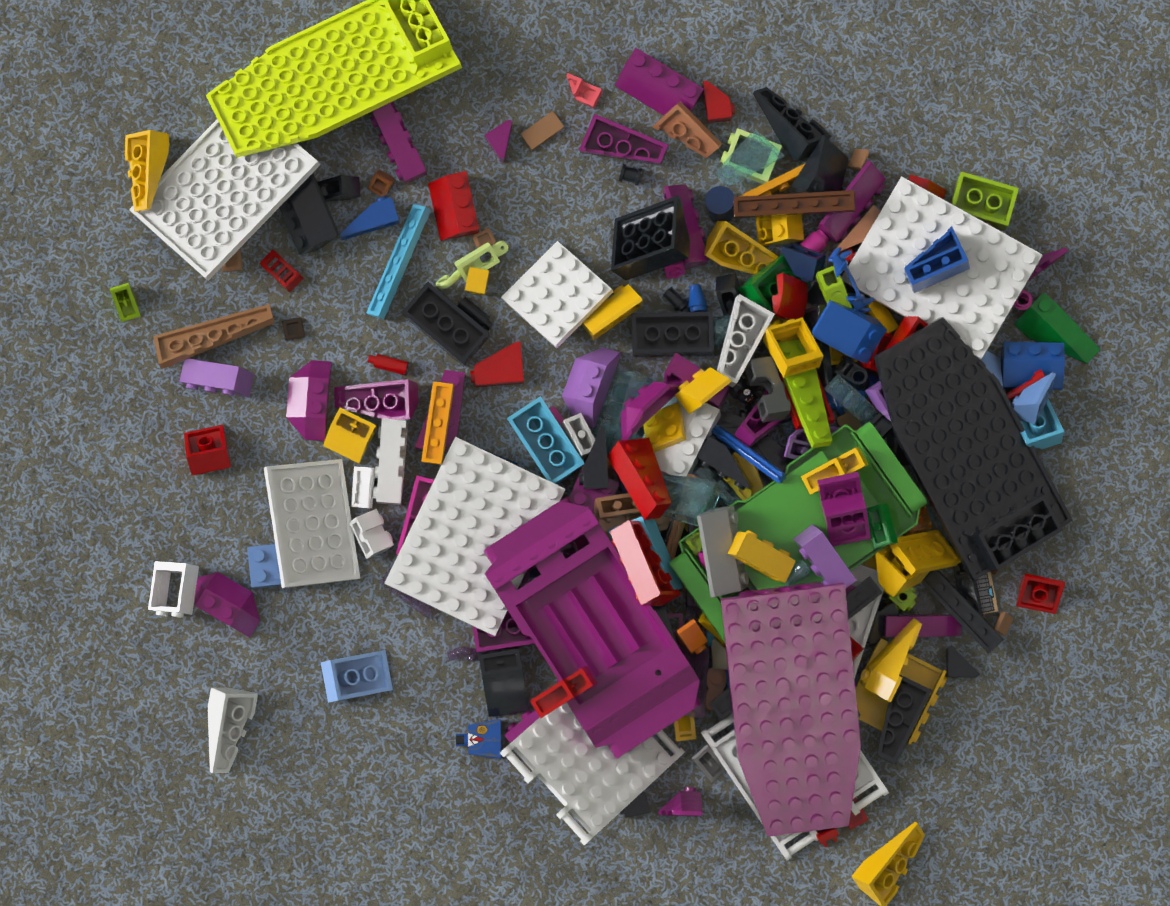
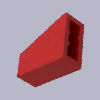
(500, 368)

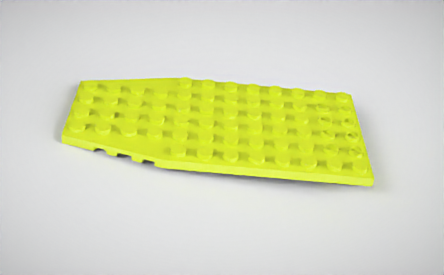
(333, 74)

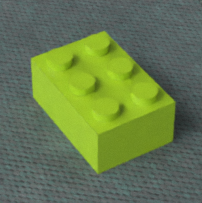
(985, 199)

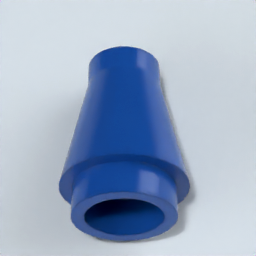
(696, 299)

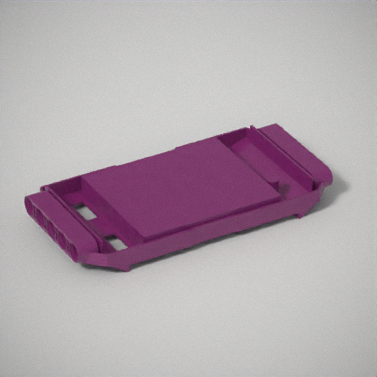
(588, 616)

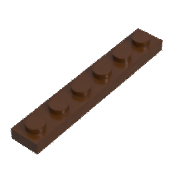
(794, 204)

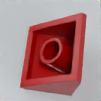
(1040, 593)

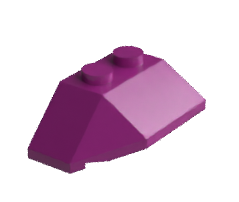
(310, 399)
(645, 406)
(227, 602)

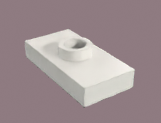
(363, 487)

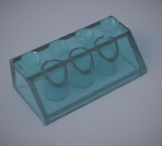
(622, 387)

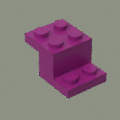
(844, 509)

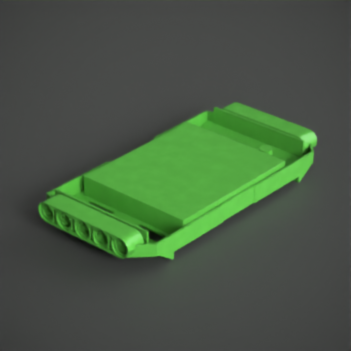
(787, 509)

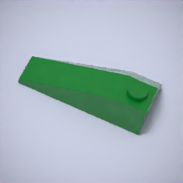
(1049, 323)

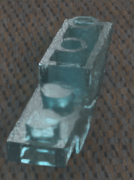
(851, 399)

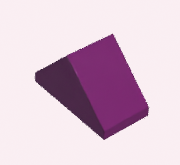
(499, 139)

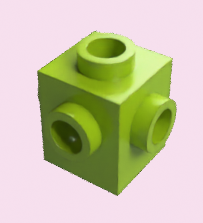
(906, 604)

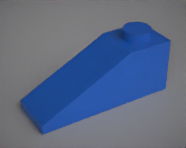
(375, 217)

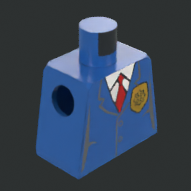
(482, 739)

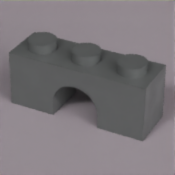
(766, 374)

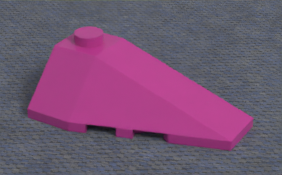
(420, 490)

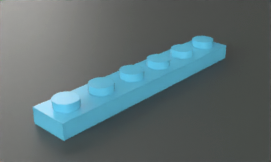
(398, 261)

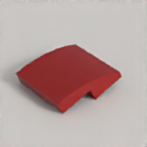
(791, 297)

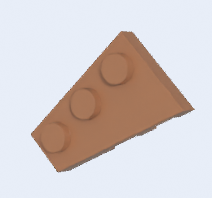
(684, 126)

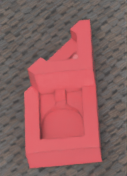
(584, 91)

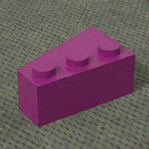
(681, 370)

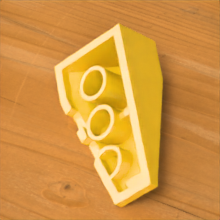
(147, 157)
(736, 250)
(882, 869)

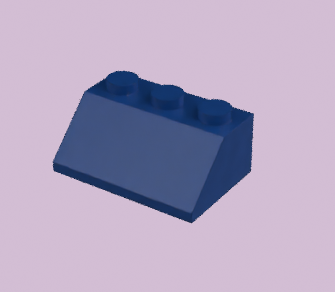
(1022, 359)

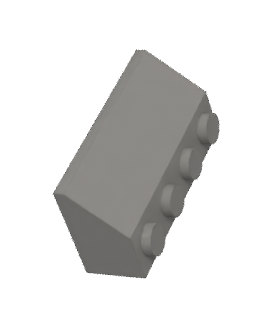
(717, 533)

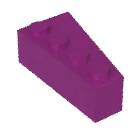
(398, 142)
(620, 142)
(458, 379)
(753, 429)

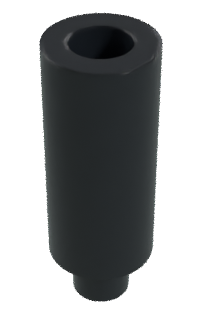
(475, 313)

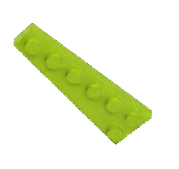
(807, 398)

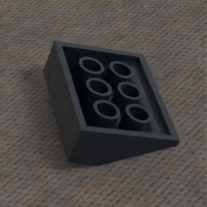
(650, 239)

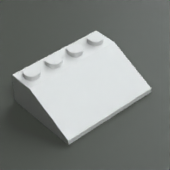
(682, 457)

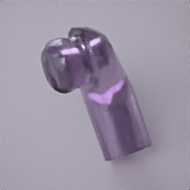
(463, 651)

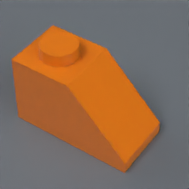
(692, 637)

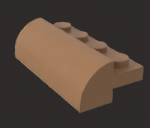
(618, 509)

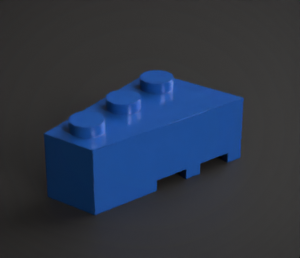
(937, 263)

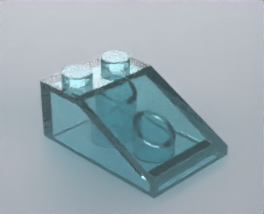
(690, 497)

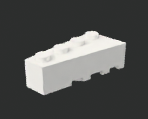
(743, 335)
(391, 461)

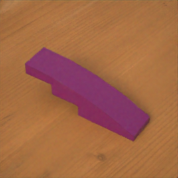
(932, 625)

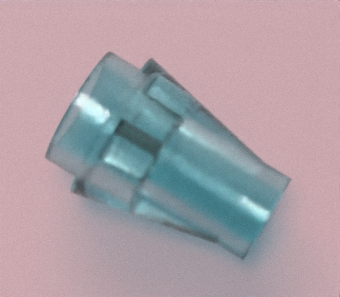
(799, 572)

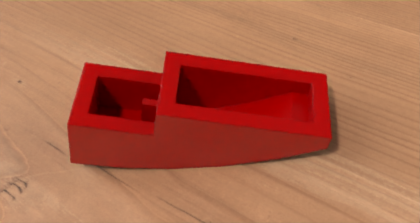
(563, 691)

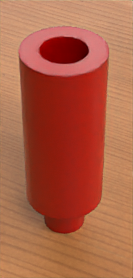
(389, 364)

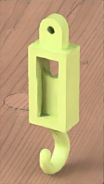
(473, 260)

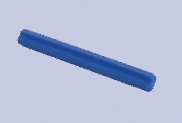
(748, 454)

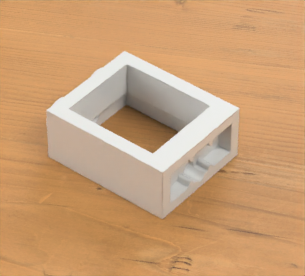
(160, 588)

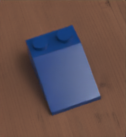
(849, 331)

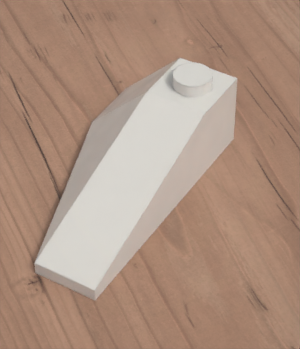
(226, 718)

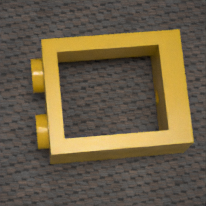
(796, 364)

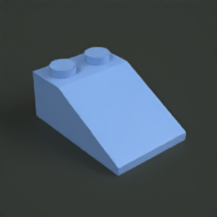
(356, 676)

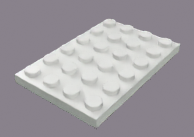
(311, 523)

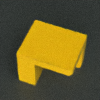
(477, 281)

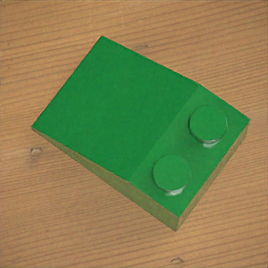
(764, 283)

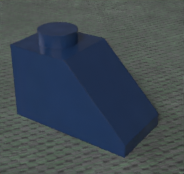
(803, 261)

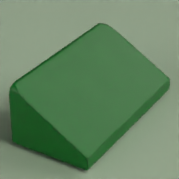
(881, 526)

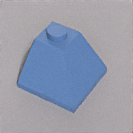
(1033, 399)

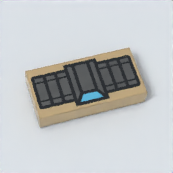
(987, 593)

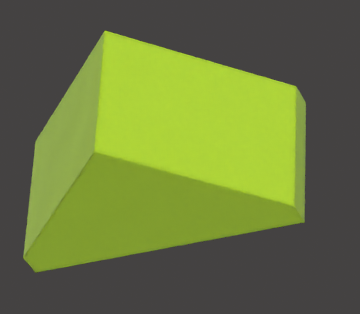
(125, 302)

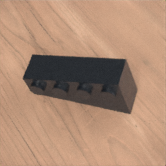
(902, 719)

